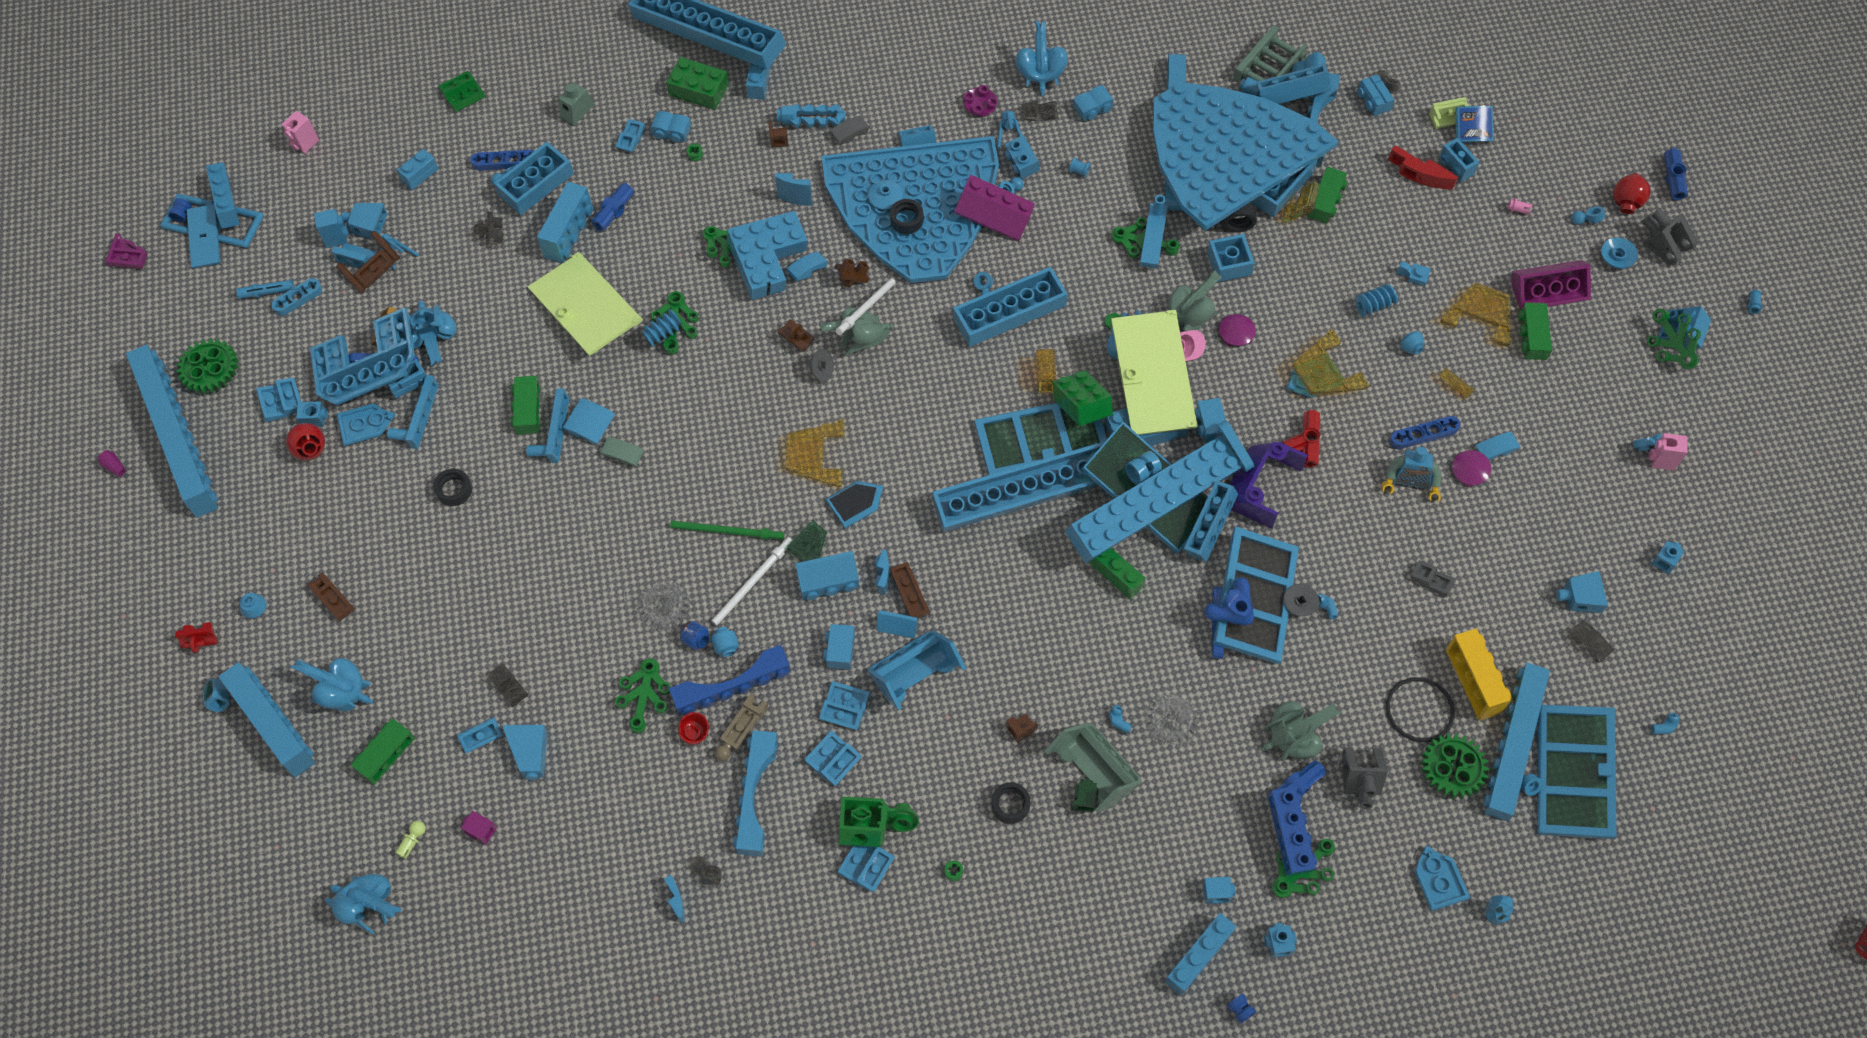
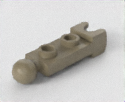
(740, 727)

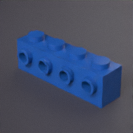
(1291, 831)

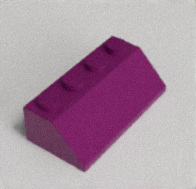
(994, 208)
(1553, 283)

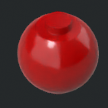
(1631, 193)
(305, 441)

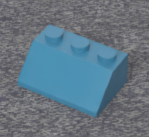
(827, 575)

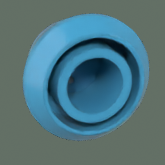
(1413, 343)
(252, 605)

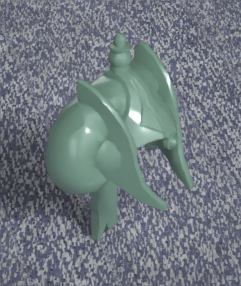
(1192, 307)
(865, 332)
(1296, 734)

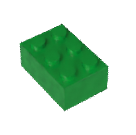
(697, 83)
(1082, 398)

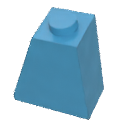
(528, 748)

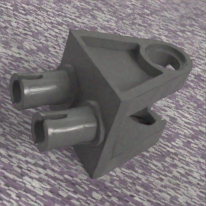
(1667, 234)
(1364, 781)

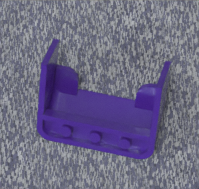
(1250, 497)

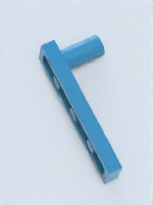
(1154, 233)
(420, 417)
(555, 436)

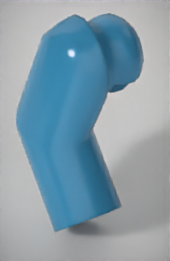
(1328, 604)
(1668, 725)

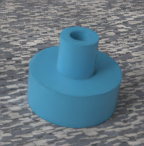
(1531, 784)

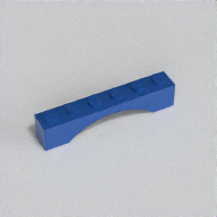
(692, 696)

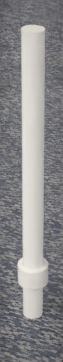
(849, 322)
(777, 553)

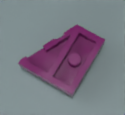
(125, 254)

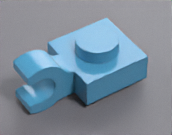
(1416, 274)

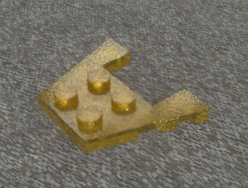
(1485, 305)
(1320, 373)
(806, 452)

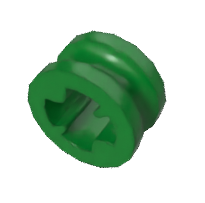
(693, 156)
(958, 874)

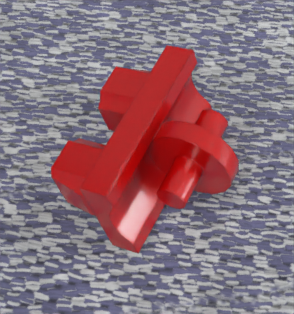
(195, 638)

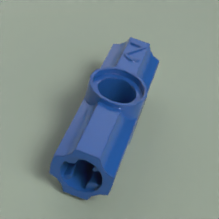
(1675, 174)
(612, 207)
(1305, 778)

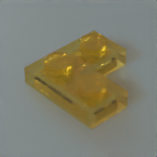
(1304, 204)

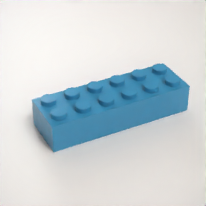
(1010, 306)
(268, 719)

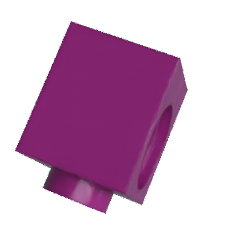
(478, 827)

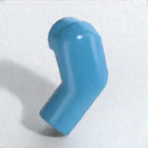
(1117, 719)

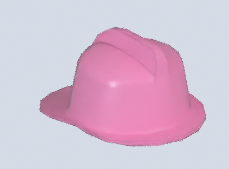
(1193, 344)

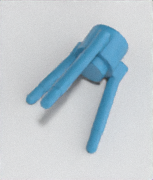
(1008, 121)
(395, 244)

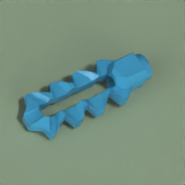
(788, 115)

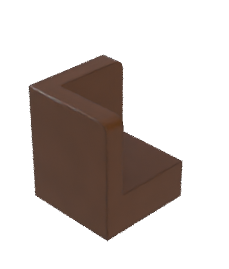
(778, 136)
(1021, 727)

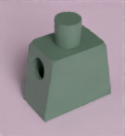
(574, 103)

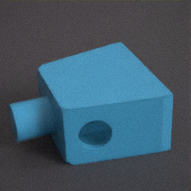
(366, 218)
(1584, 593)

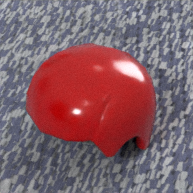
(693, 728)

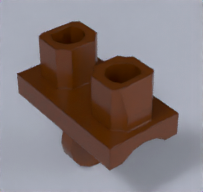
(850, 274)
(796, 335)

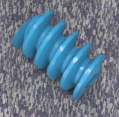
(1376, 299)
(661, 328)

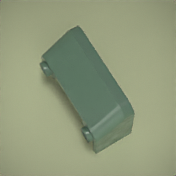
(1098, 762)

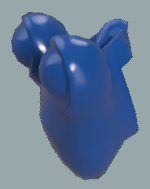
(1236, 606)

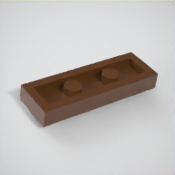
(909, 590)

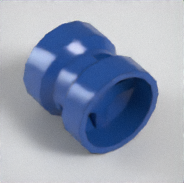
(179, 211)
(1241, 1008)

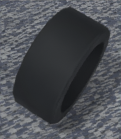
(1241, 224)
(909, 227)
(447, 475)
(1011, 818)

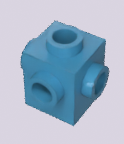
(1280, 940)

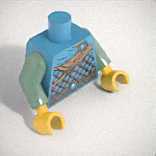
(1416, 470)

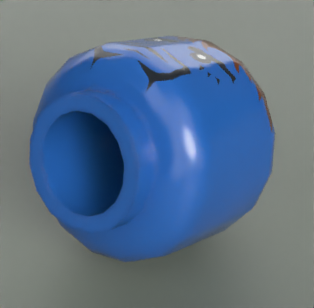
(694, 635)

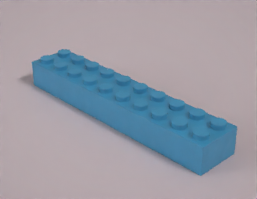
(713, 28)
(173, 431)
(1014, 489)
(1153, 499)

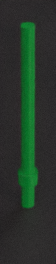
(764, 533)

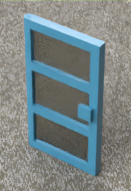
(1270, 571)

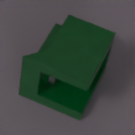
(1084, 796)

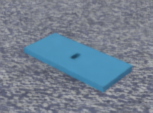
(203, 250)

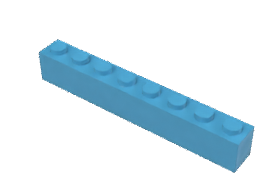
(1516, 742)

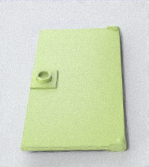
(584, 303)
(1154, 373)

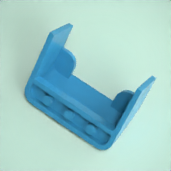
(914, 663)

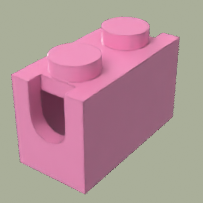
(300, 132)
(1668, 451)

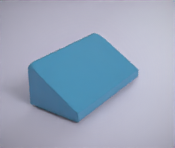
(917, 136)
(897, 624)
(479, 734)

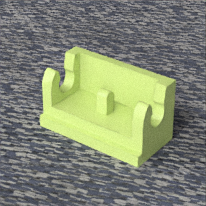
(1444, 114)

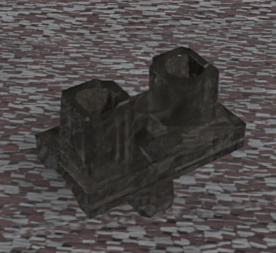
(487, 229)

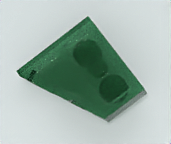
(808, 543)

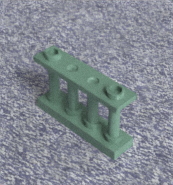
(1261, 49)

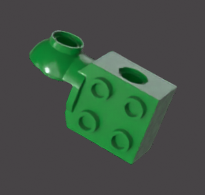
(865, 820)

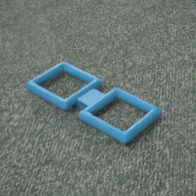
(258, 216)

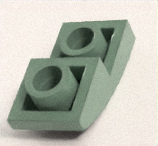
(623, 451)

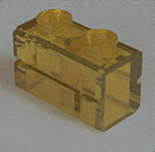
(1045, 370)

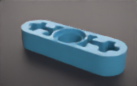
(311, 293)
(1235, 444)

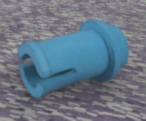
(1755, 305)

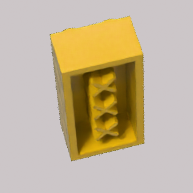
(1478, 674)

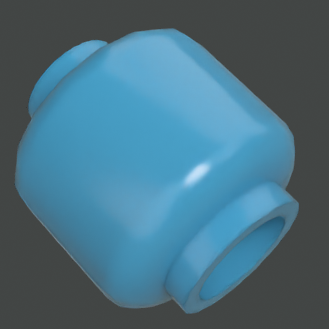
(725, 642)

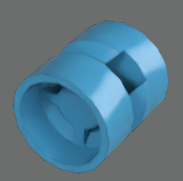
(1143, 467)

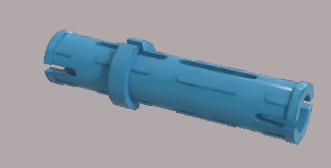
(264, 289)

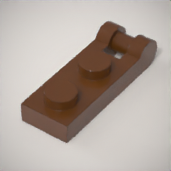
(331, 597)

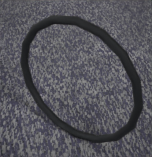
(1432, 683)

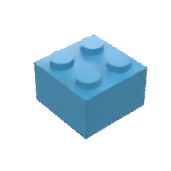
(1231, 257)

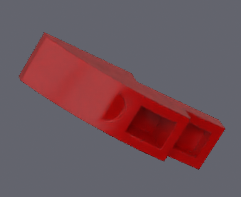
(1426, 173)

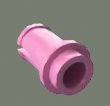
(1518, 206)

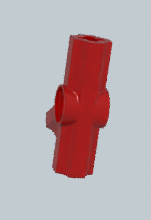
(1311, 428)

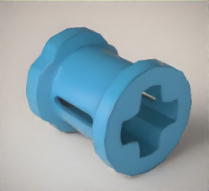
(1079, 167)

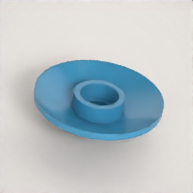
(884, 200)
(1619, 247)

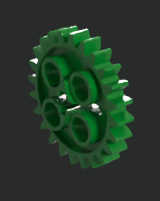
(204, 371)
(1436, 758)

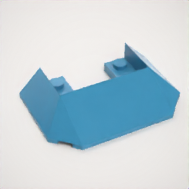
(341, 381)

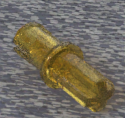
(1456, 383)

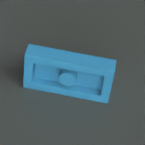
(352, 255)

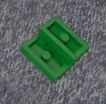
(461, 91)

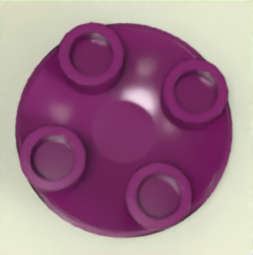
(980, 101)
(1237, 330)
(1471, 468)

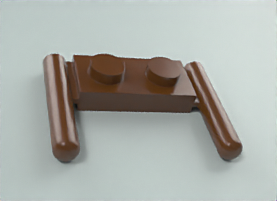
(372, 268)

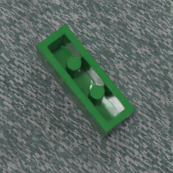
(1329, 194)
(1535, 331)
(525, 405)
(1119, 572)
(382, 751)

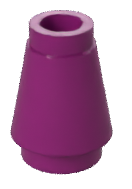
(111, 463)

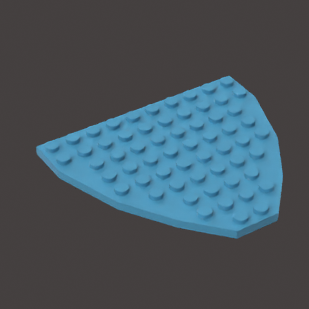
(1229, 147)
(931, 176)

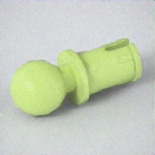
(416, 829)

